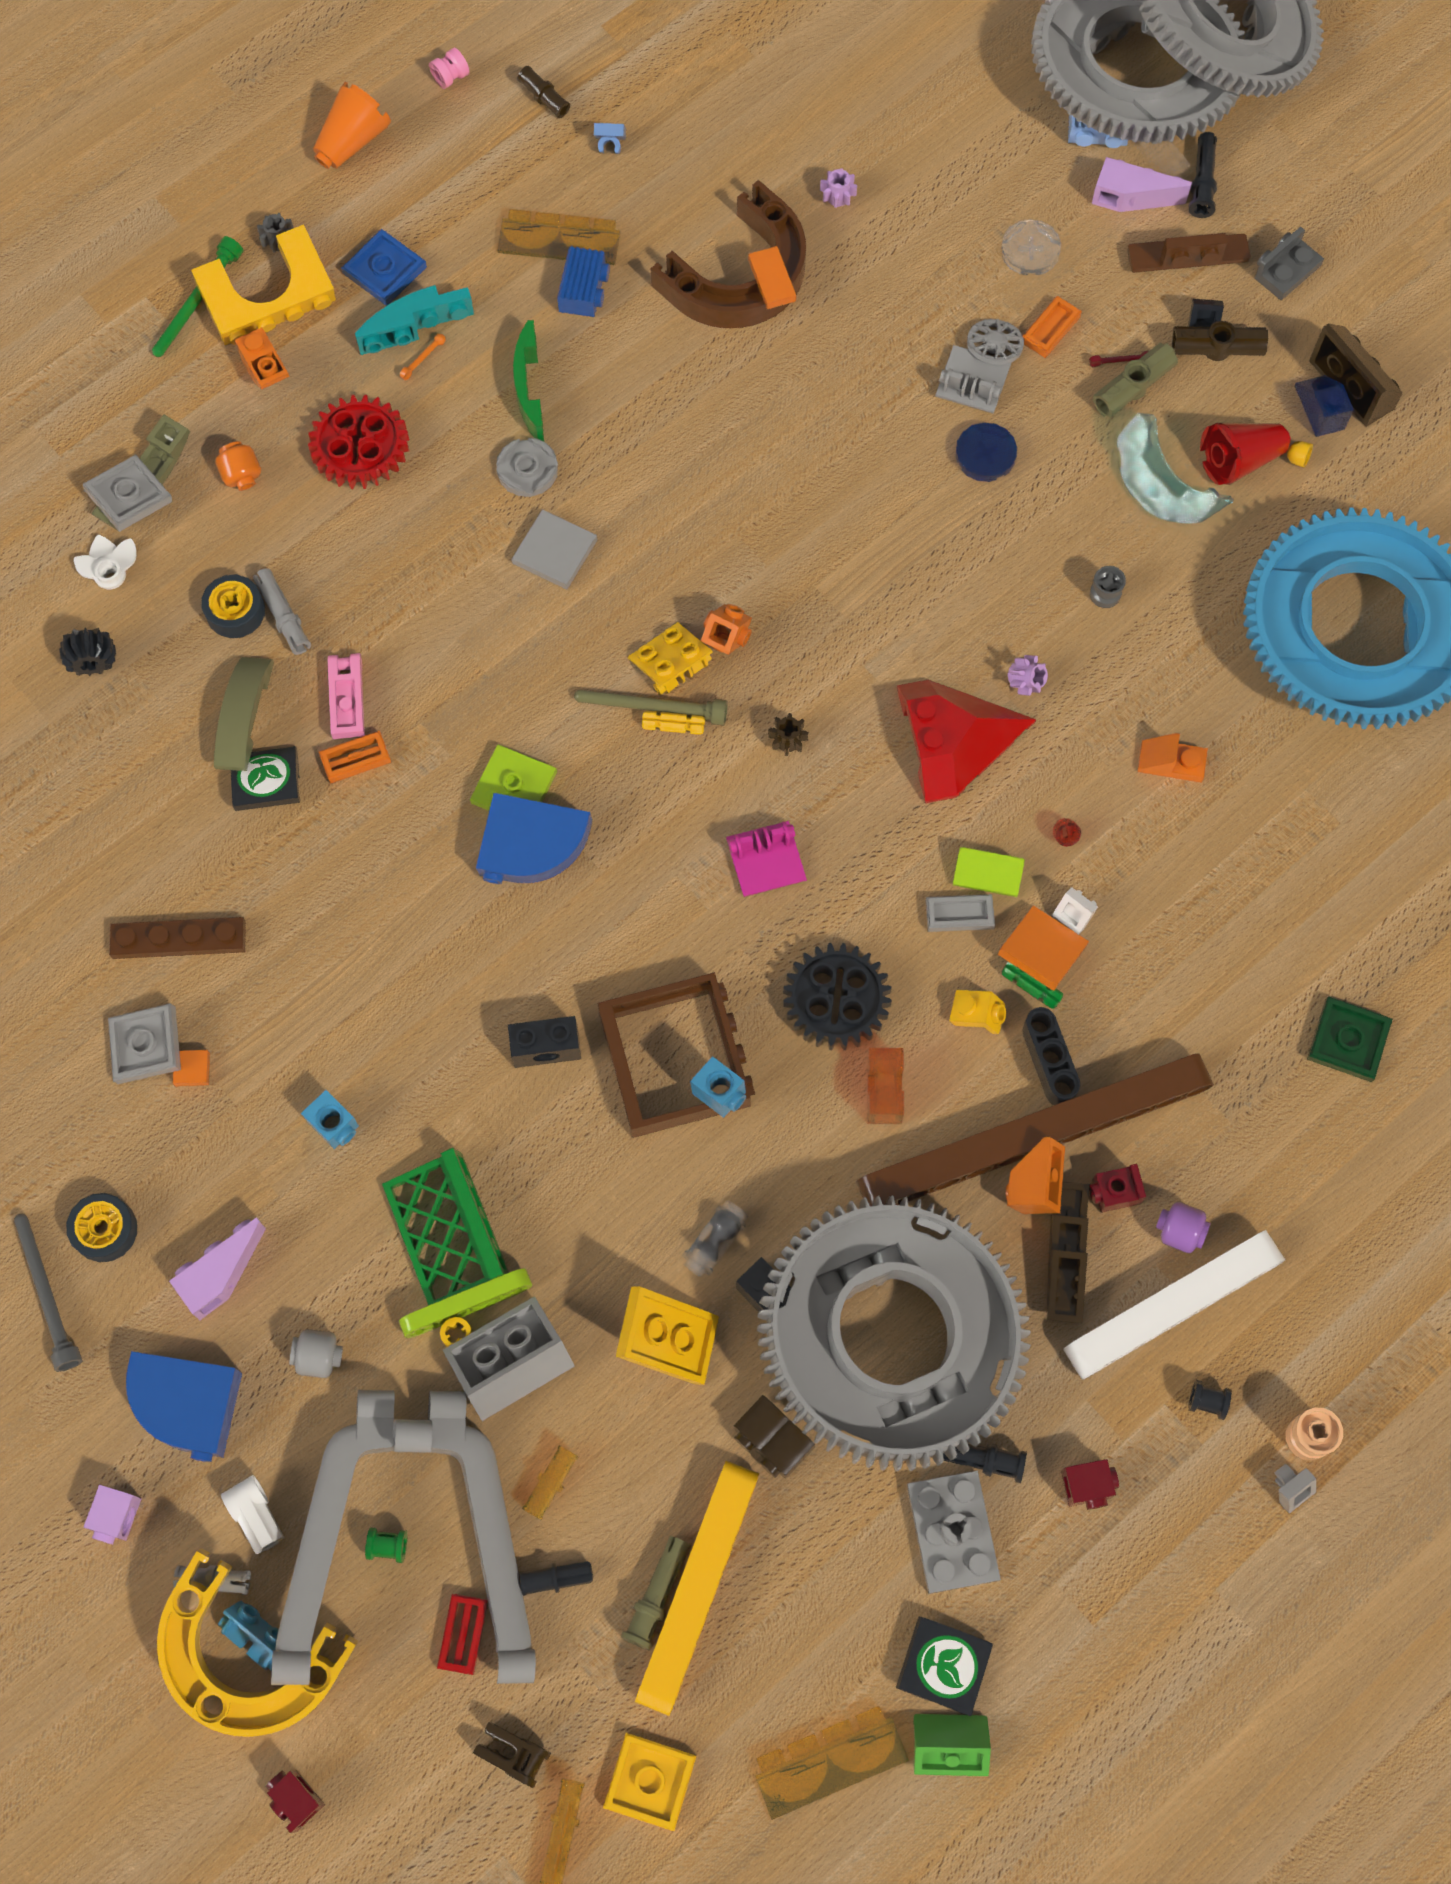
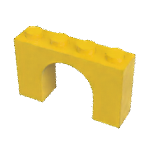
(307, 290)

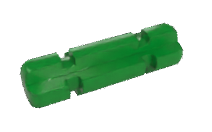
(1032, 986)

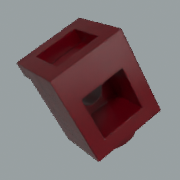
(1107, 1198)
(293, 1799)

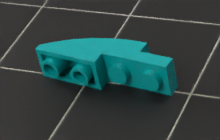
(401, 319)

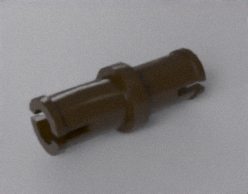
(543, 92)

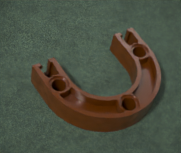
(742, 303)

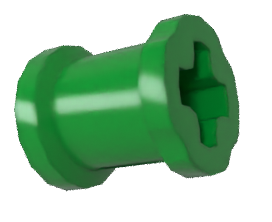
(386, 1545)

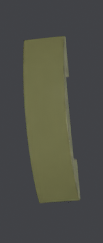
(161, 455)
(239, 711)

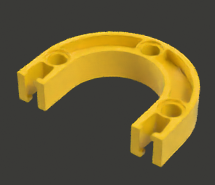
(192, 1681)

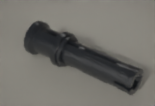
(1204, 184)
(992, 1461)

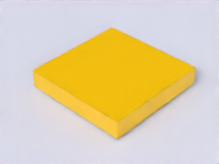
(649, 1782)

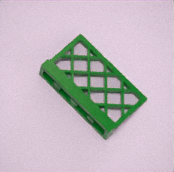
(468, 1209)

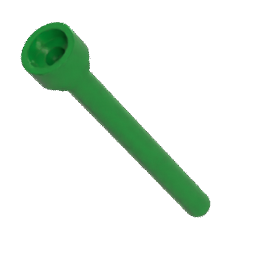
(228, 252)

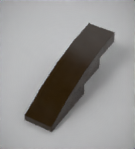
(1068, 1255)

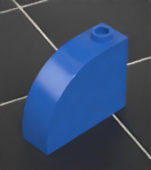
(530, 840)
(183, 1402)

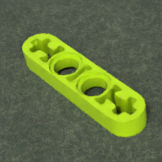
(465, 1303)

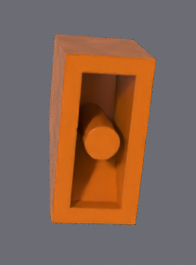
(1038, 1179)

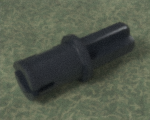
(556, 1577)

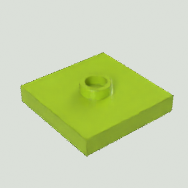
(514, 776)

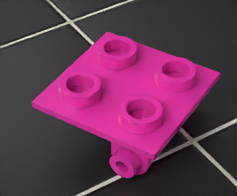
(766, 858)

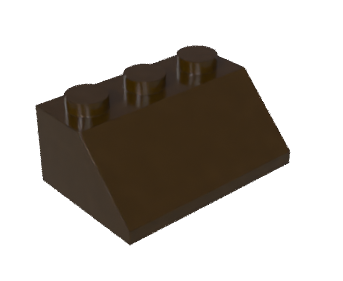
(1346, 361)

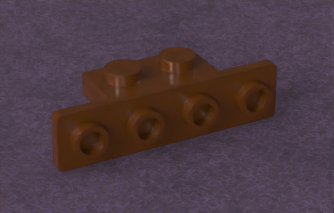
(1189, 252)

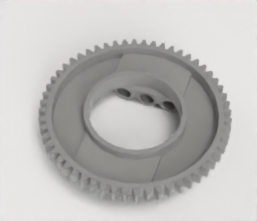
(1063, 49)
(1271, 58)

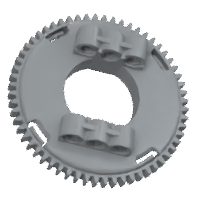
(833, 1393)

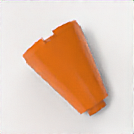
(349, 126)

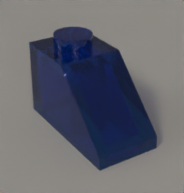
(1325, 404)

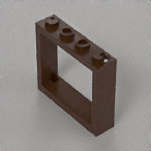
(655, 998)

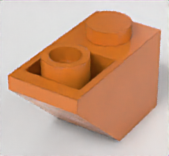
(261, 358)

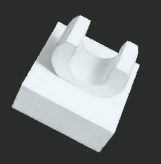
(1075, 910)

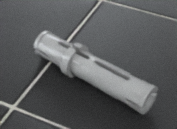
(286, 620)

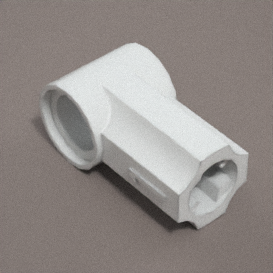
(249, 1507)

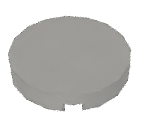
(527, 467)

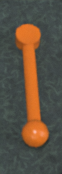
(406, 372)

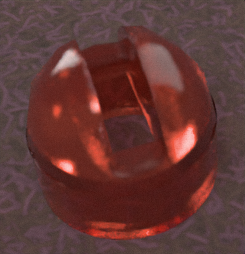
(1072, 829)

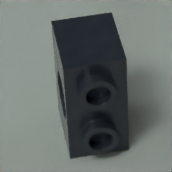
(544, 1041)

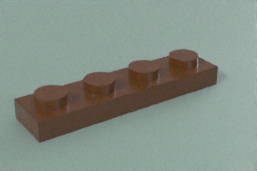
(177, 938)

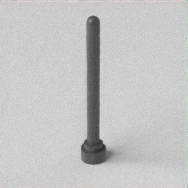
(65, 1354)

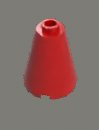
(1241, 448)

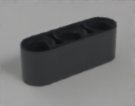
(1052, 1041)

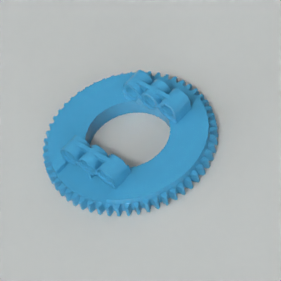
(1281, 618)

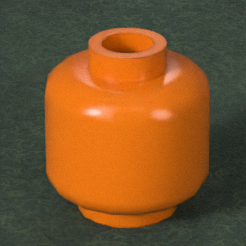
(238, 465)

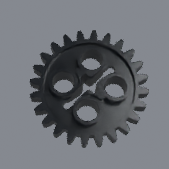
(807, 992)

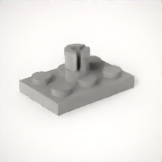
(953, 1532)

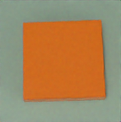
(1043, 948)

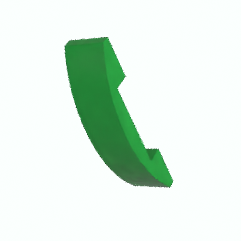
(525, 354)

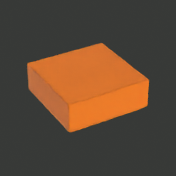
(194, 1068)

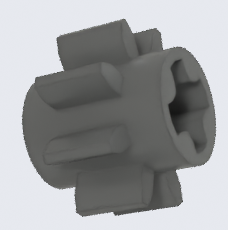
(273, 226)

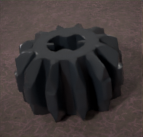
(87, 651)

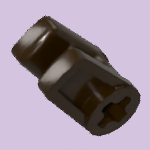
(526, 1759)

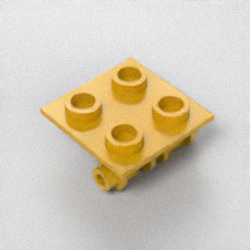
(670, 656)

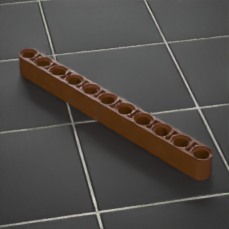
(1018, 1137)

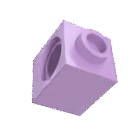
(111, 1514)

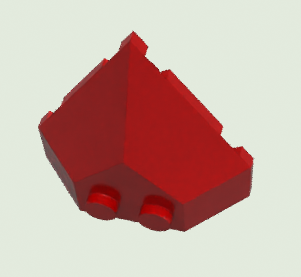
(956, 735)

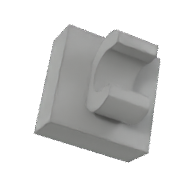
(1294, 1488)

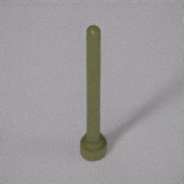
(712, 711)

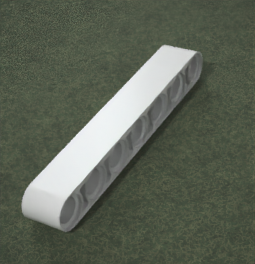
(1173, 1304)

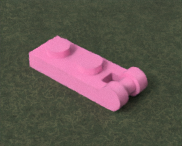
(346, 696)

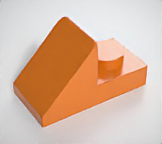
(1170, 759)

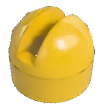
(1300, 453)

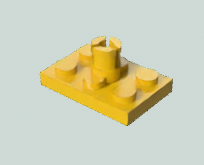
(667, 1335)

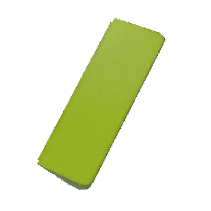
(988, 872)

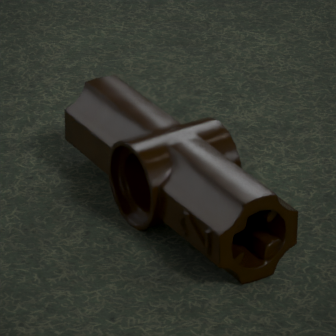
(1235, 340)

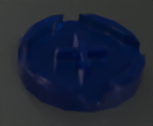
(986, 451)

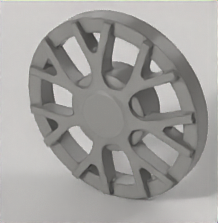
(995, 341)

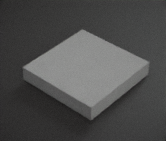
(127, 493)
(554, 549)
(144, 1043)

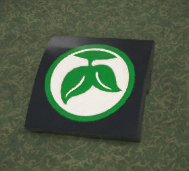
(268, 780)
(944, 1666)

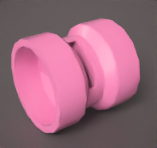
(449, 68)

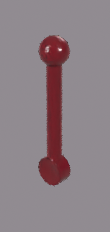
(1096, 360)

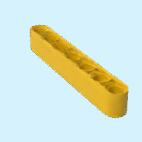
(697, 1588)

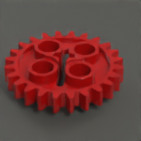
(330, 439)

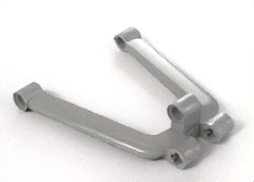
(376, 1433)

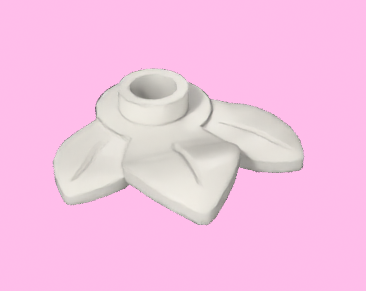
(107, 559)

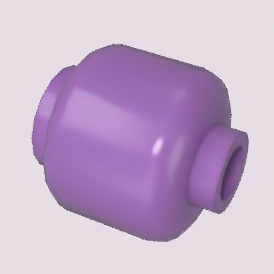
(1183, 1227)

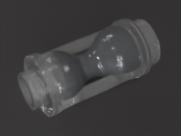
(724, 1227)

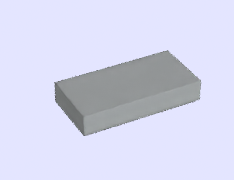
(960, 913)

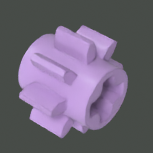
(838, 187)
(1027, 675)

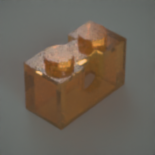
(886, 1102)

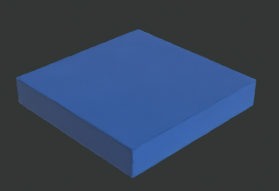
(384, 267)

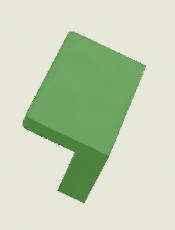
(951, 1745)

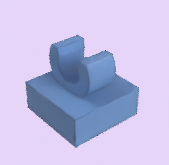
(609, 133)

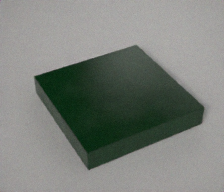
(1349, 1039)

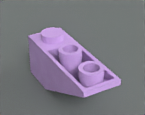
(1133, 188)
(215, 1275)

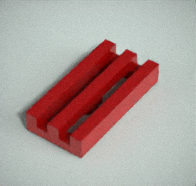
(476, 1639)

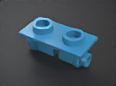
(244, 1623)

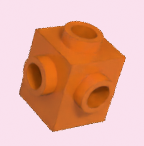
(726, 628)

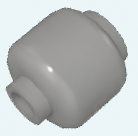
(315, 1353)

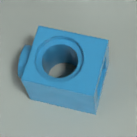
(716, 1074)
(321, 1110)

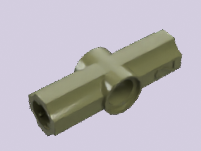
(1125, 389)

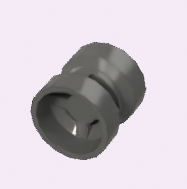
(1110, 579)

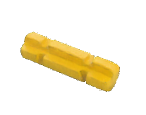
(673, 722)

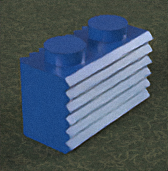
(582, 282)

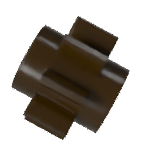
(790, 725)

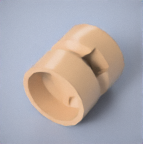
(1314, 1434)

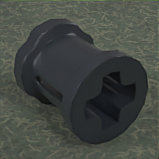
(1210, 1399)

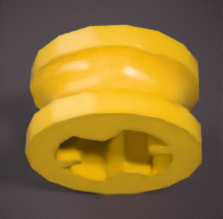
(452, 1324)

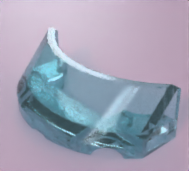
(1155, 483)

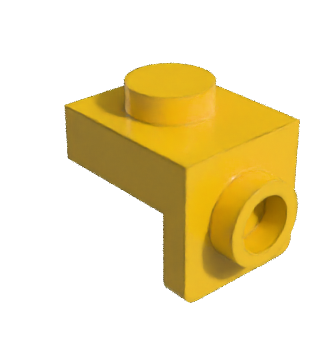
(978, 1010)

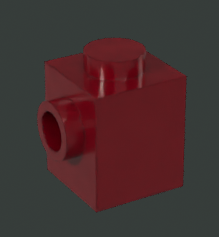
(1090, 1484)

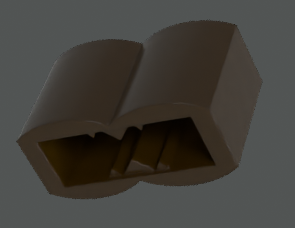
(773, 1437)

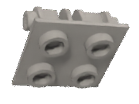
(971, 380)

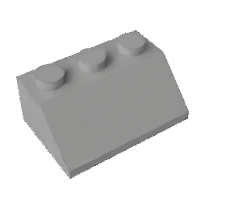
(508, 1358)

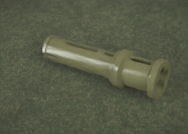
(650, 1609)

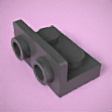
(1287, 264)

